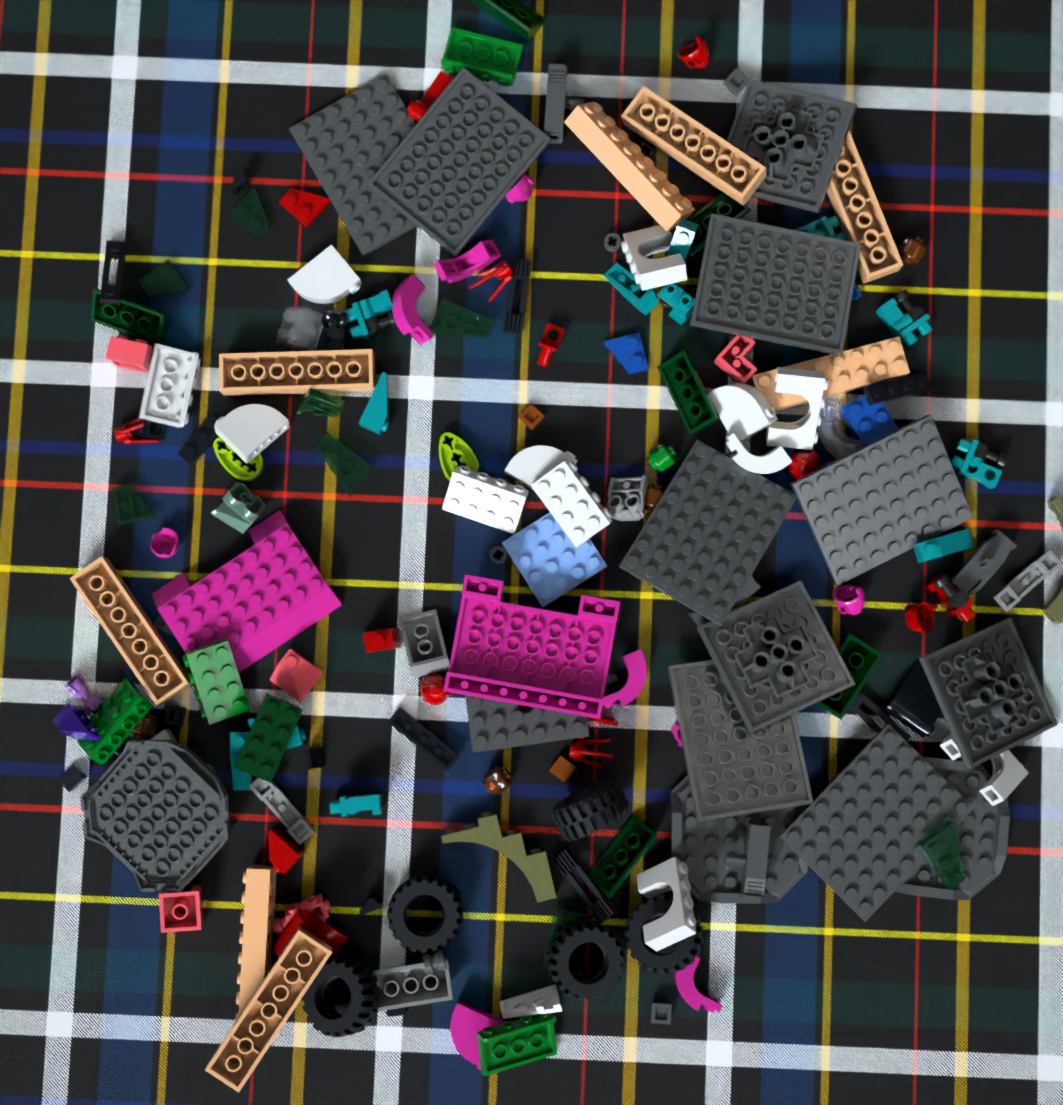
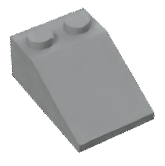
(424, 643)

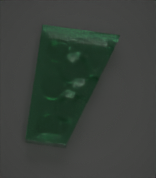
(344, 463)

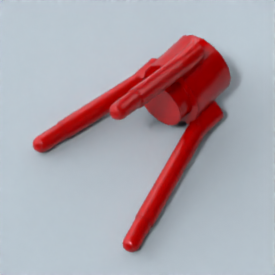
(502, 271)
(125, 432)
(577, 751)

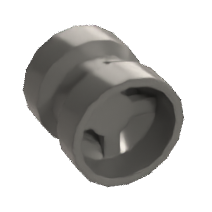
(434, 962)

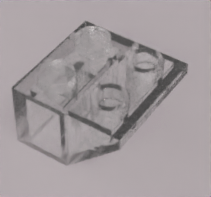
(300, 328)

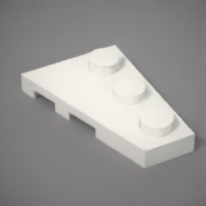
(532, 1003)

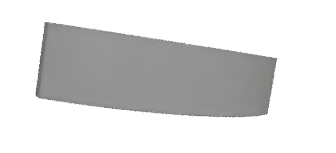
(1027, 580)
(283, 809)

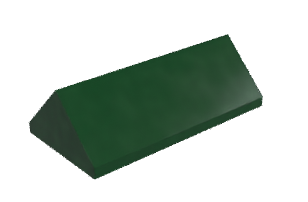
(513, 15)
(721, 205)
(131, 318)
(688, 392)
(860, 662)
(622, 855)

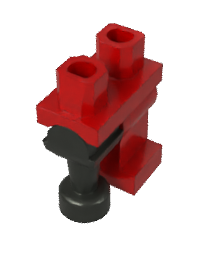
(950, 598)

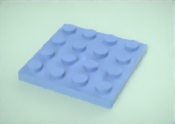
(551, 560)

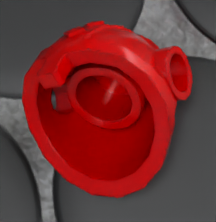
(695, 54)
(803, 464)
(919, 615)
(432, 689)

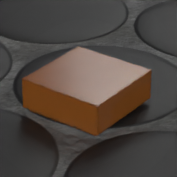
(531, 416)
(562, 768)

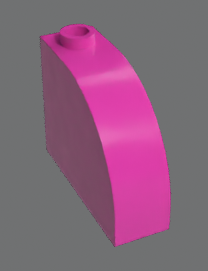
(464, 1027)

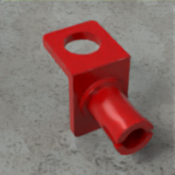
(549, 345)

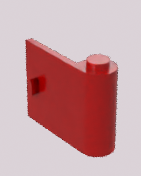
(419, 108)
(316, 927)

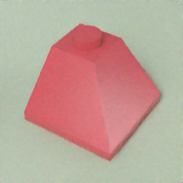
(295, 675)

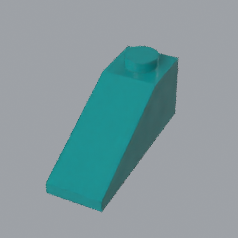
(625, 284)
(377, 410)
(943, 546)
(240, 779)

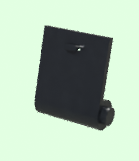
(915, 703)

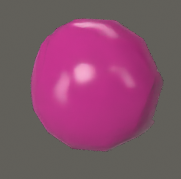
(165, 543)

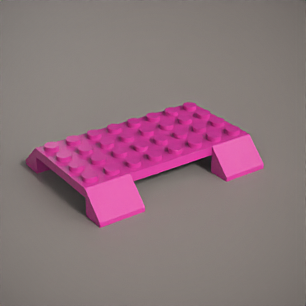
(252, 599)
(531, 652)

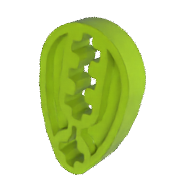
(459, 448)
(234, 467)

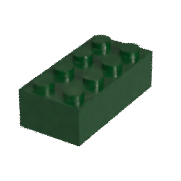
(268, 737)

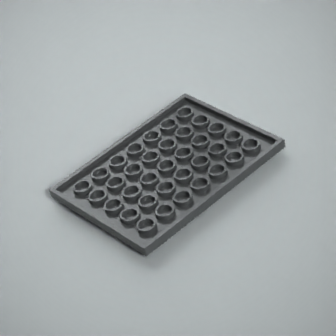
(348, 148)
(459, 162)
(775, 284)
(882, 499)
(708, 532)
(725, 763)
(870, 820)

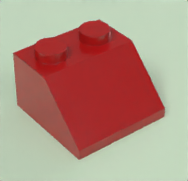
(283, 851)

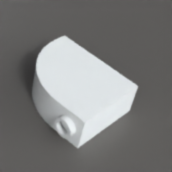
(325, 278)
(742, 409)
(251, 429)
(536, 462)

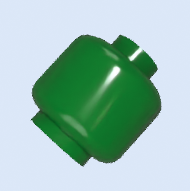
(661, 457)

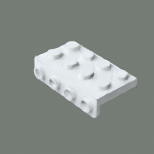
(169, 386)
(485, 499)
(572, 502)

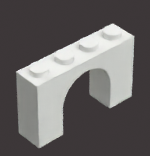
(652, 272)
(803, 432)
(1006, 772)
(679, 920)

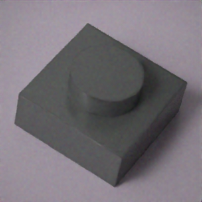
(736, 81)
(661, 1013)

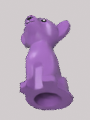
(81, 692)

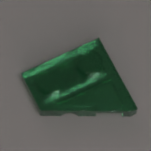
(251, 215)
(163, 281)
(320, 404)
(130, 506)

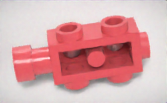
(315, 904)

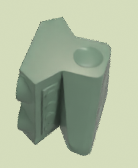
(239, 507)

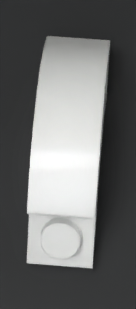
(764, 464)

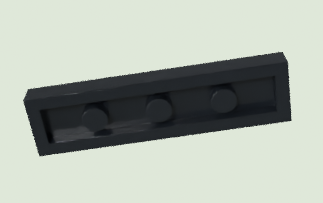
(897, 388)
(205, 434)
(423, 738)

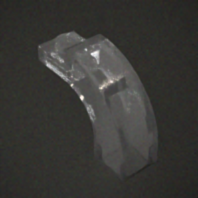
(832, 434)

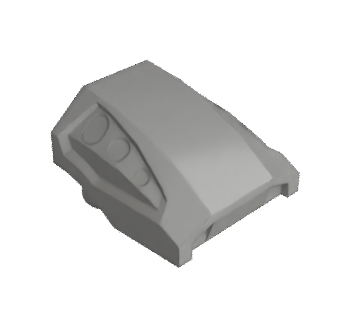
(627, 498)

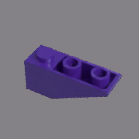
(76, 724)

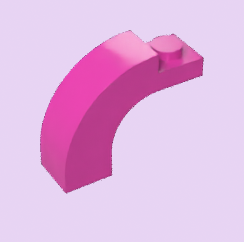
(468, 263)
(405, 309)
(635, 681)
(685, 985)

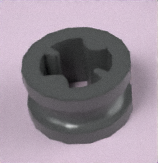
(618, 242)
(493, 551)

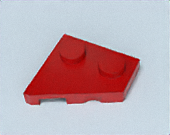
(304, 205)

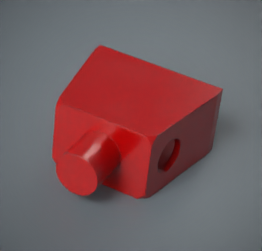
(381, 640)

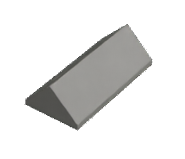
(412, 986)

